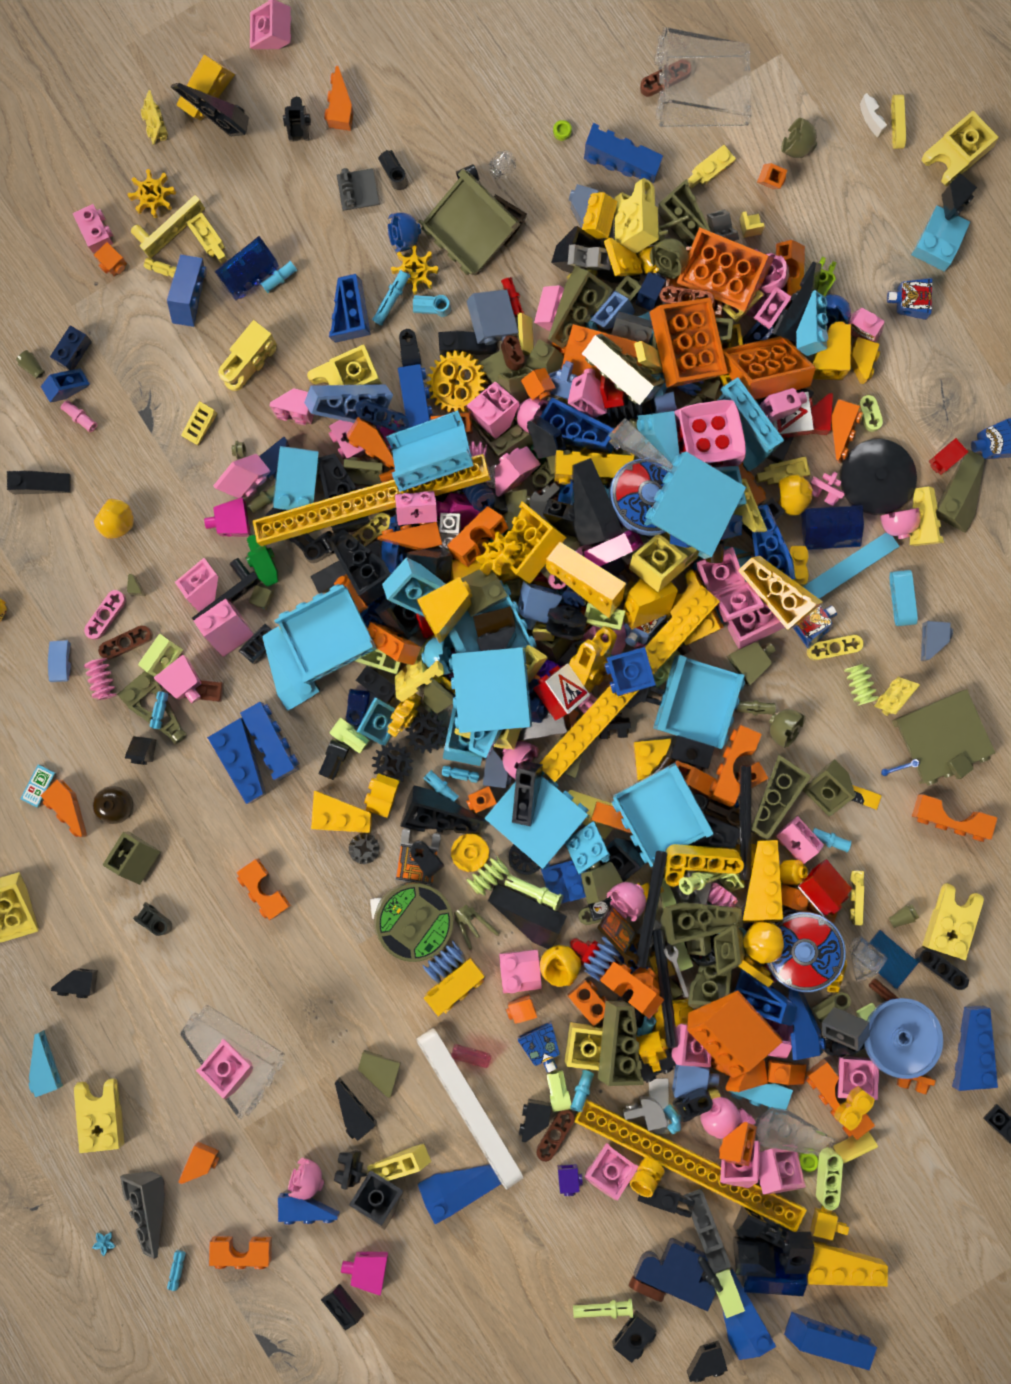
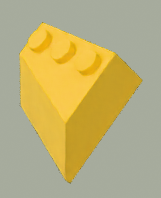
(536, 540)

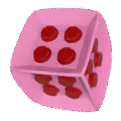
(711, 433)

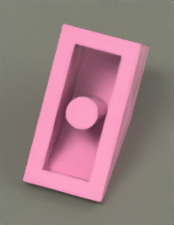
(772, 307)

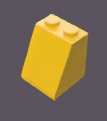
(835, 360)
(647, 604)
(445, 607)

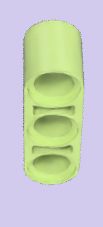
(833, 1186)

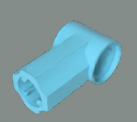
(429, 305)

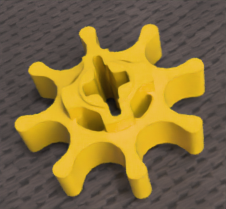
(154, 187)
(422, 271)
(498, 553)
(404, 714)

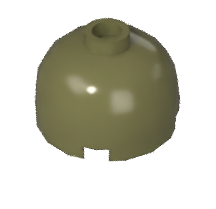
(800, 140)
(669, 257)
(785, 726)

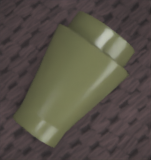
(29, 363)
(904, 916)

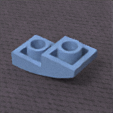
(58, 662)

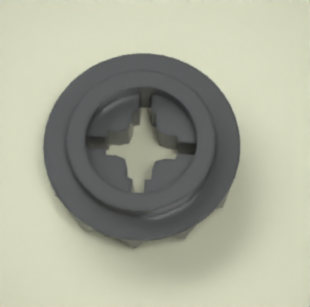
(372, 844)

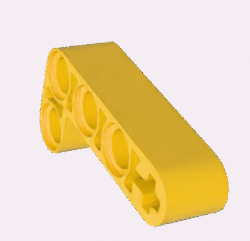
(727, 861)

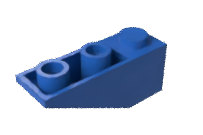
(306, 1210)

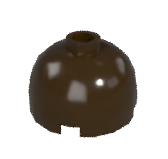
(112, 805)

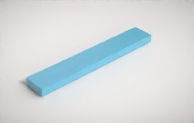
(852, 565)

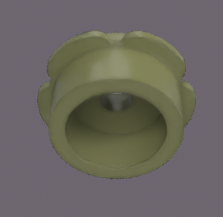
(239, 450)

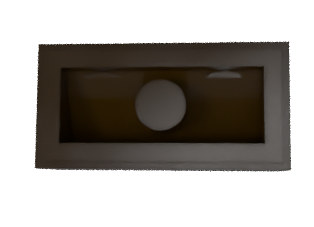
(493, 621)

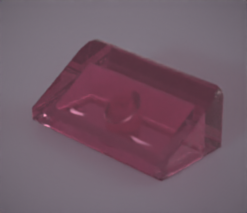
(471, 1055)

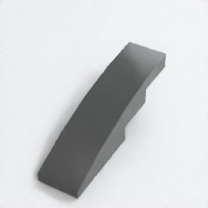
(708, 1232)

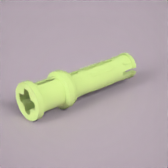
(698, 881)
(542, 894)
(578, 1310)

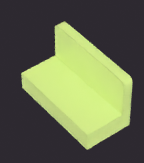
(159, 655)

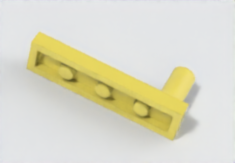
(166, 232)
(648, 356)

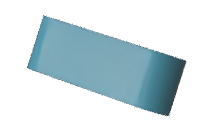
(903, 598)

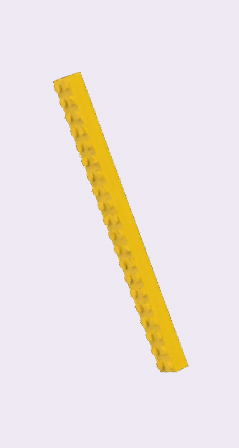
(359, 504)
(610, 704)
(687, 1164)

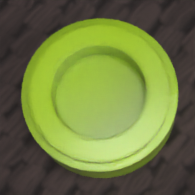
(562, 130)
(808, 1162)

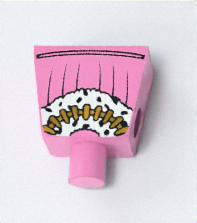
(866, 325)

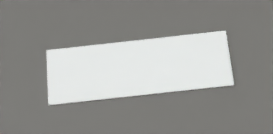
(659, 1091)

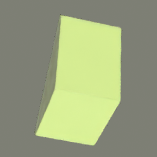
(598, 619)

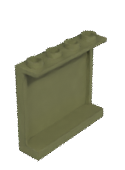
(469, 224)
(942, 733)

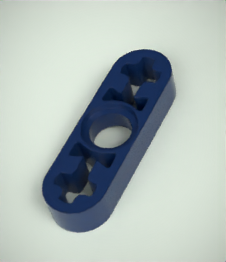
(378, 408)

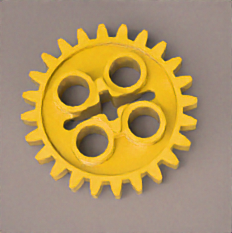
(441, 378)

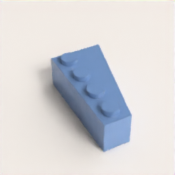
(340, 400)

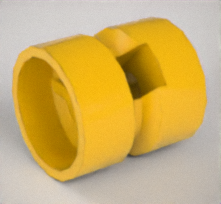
(647, 1177)

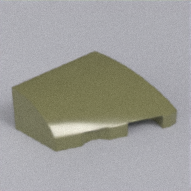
(379, 1071)

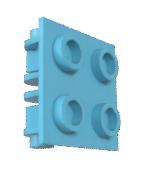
(587, 848)

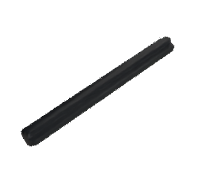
(745, 821)
(651, 908)
(665, 988)

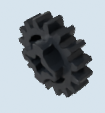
(428, 741)
(400, 758)

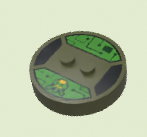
(413, 921)

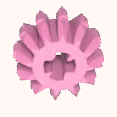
(720, 896)

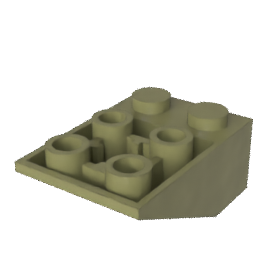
(511, 439)

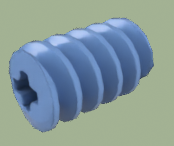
(601, 960)
(445, 962)

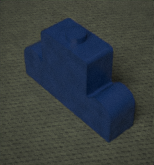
(677, 1273)

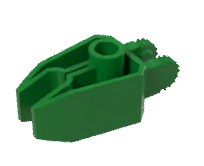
(262, 560)

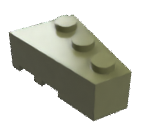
(679, 204)

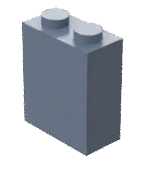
(492, 316)

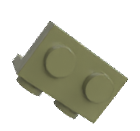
(364, 472)

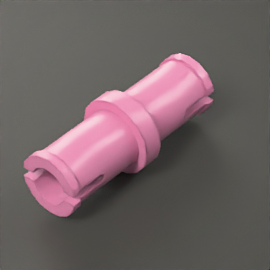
(79, 416)

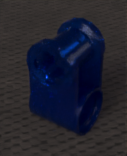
(357, 703)

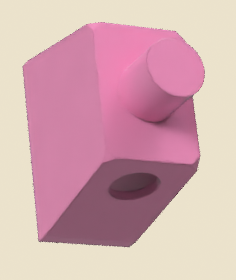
(586, 394)
(782, 404)
(180, 679)

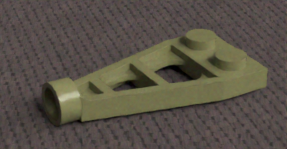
(137, 691)

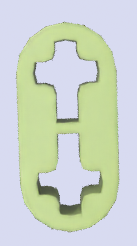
(874, 411)

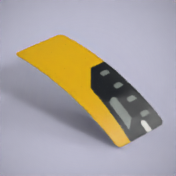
(866, 797)

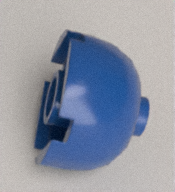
(403, 231)
(837, 310)

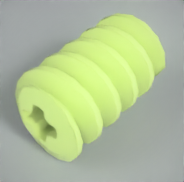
(861, 684)
(488, 876)

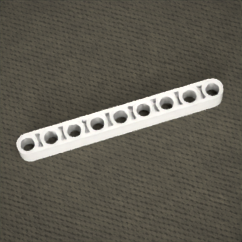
(469, 1108)

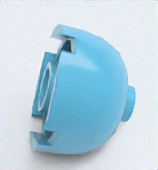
(438, 651)

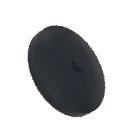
(878, 476)

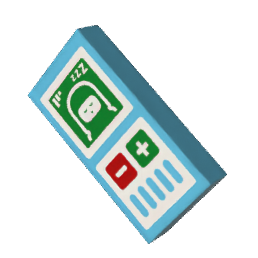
(37, 785)

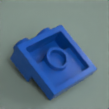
(630, 672)
(564, 880)

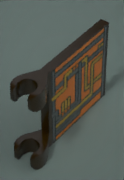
(620, 934)

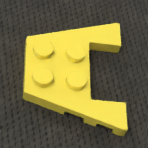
(414, 675)

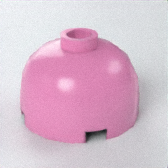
(776, 276)
(528, 410)
(901, 522)
(513, 758)
(628, 899)
(721, 1118)
(306, 1180)

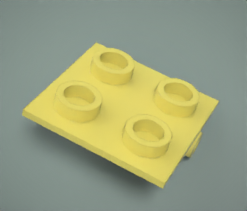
(152, 116)
(896, 695)

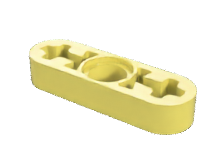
(898, 121)
(375, 520)
(849, 650)

